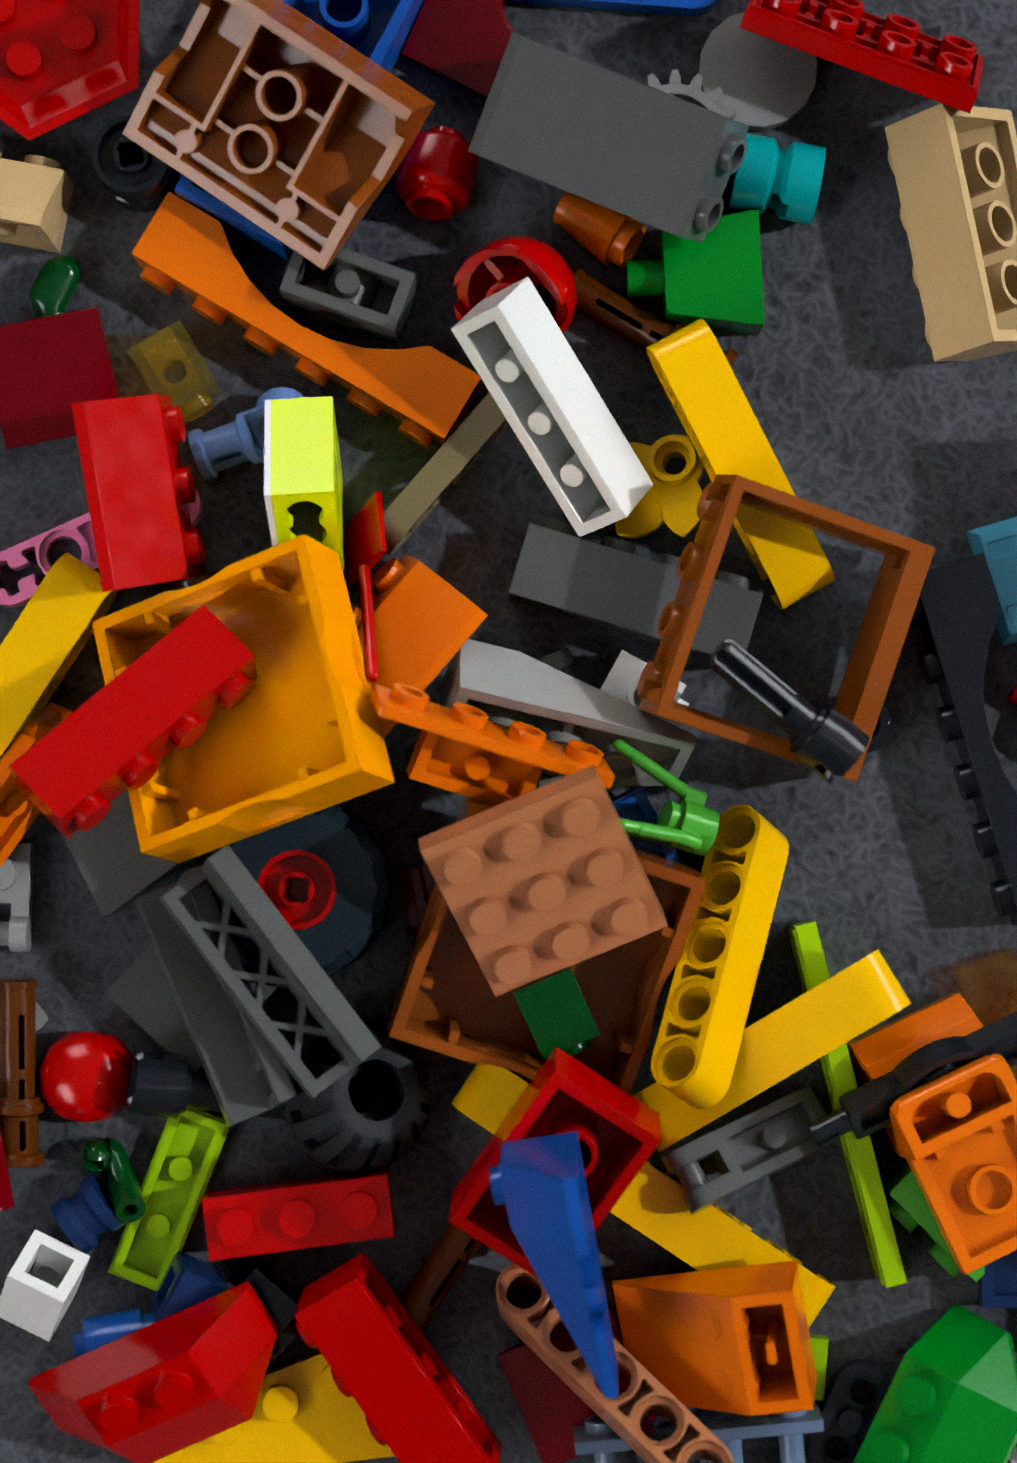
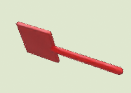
(362, 550)

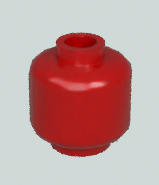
(437, 174)

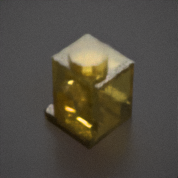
(174, 347)

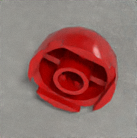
(510, 261)

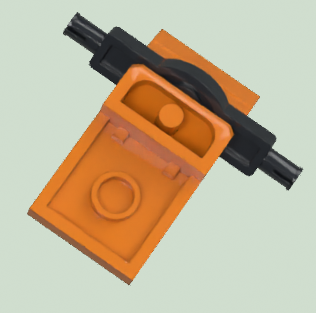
(950, 1110)

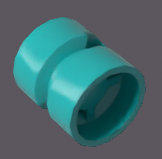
(778, 179)

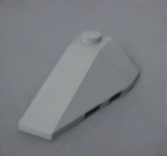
(526, 690)

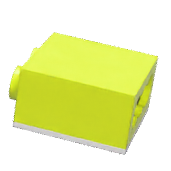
(303, 471)

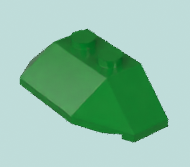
(949, 1397)

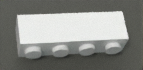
(553, 407)

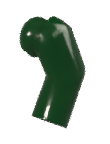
(119, 1176)

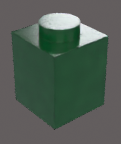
(557, 1013)

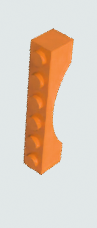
(415, 384)

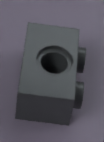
(352, 293)

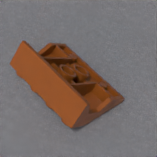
(279, 121)

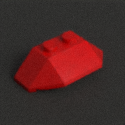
(166, 1380)

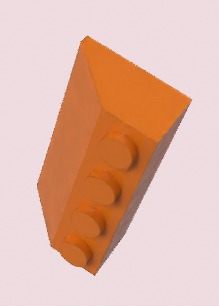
(417, 624)

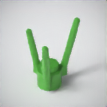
(681, 824)

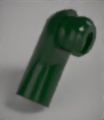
(54, 285)

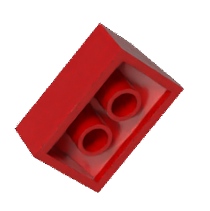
(138, 490)

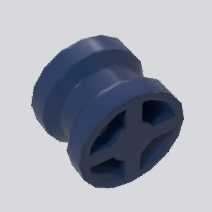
(86, 1214)

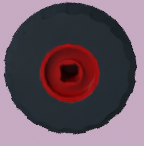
(324, 881)

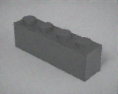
(623, 590)

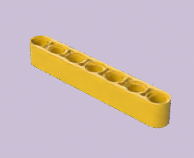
(653, 1199)

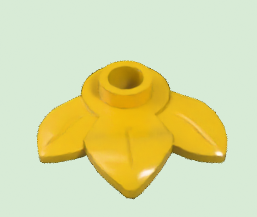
(672, 497)

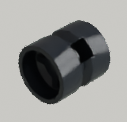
(130, 172)

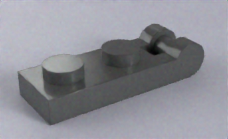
(747, 1149)

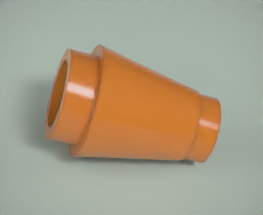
(600, 230)

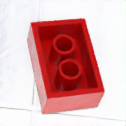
(563, 1097)

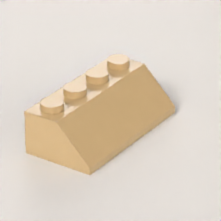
(961, 225)

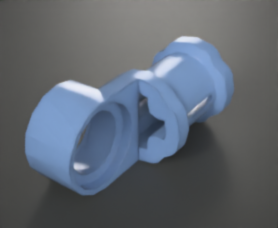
(235, 441)

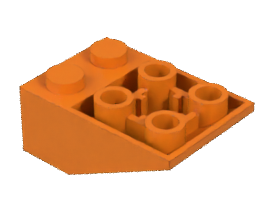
(723, 1337)

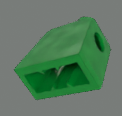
(707, 279)

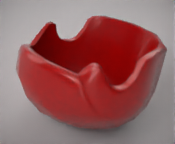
(86, 1076)

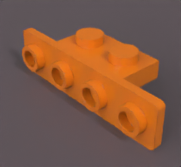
(477, 756)

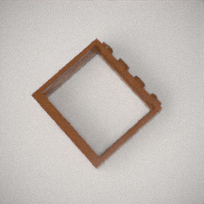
(877, 642)

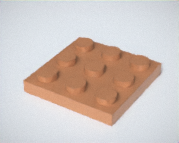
(543, 881)

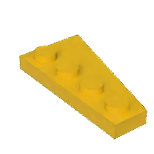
(294, 1421)

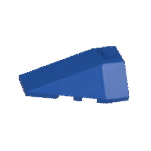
(553, 1222)

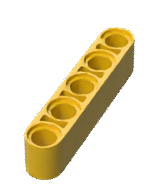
(733, 443)
(47, 642)
(720, 959)
(790, 1041)

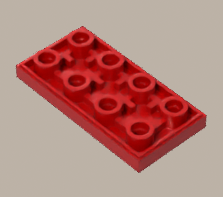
(874, 46)

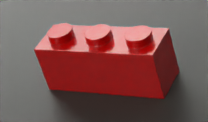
(299, 1214)

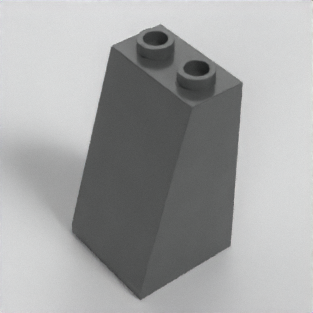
(609, 139)

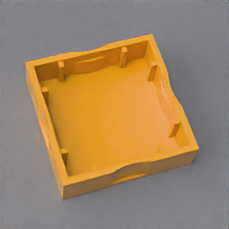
(300, 734)

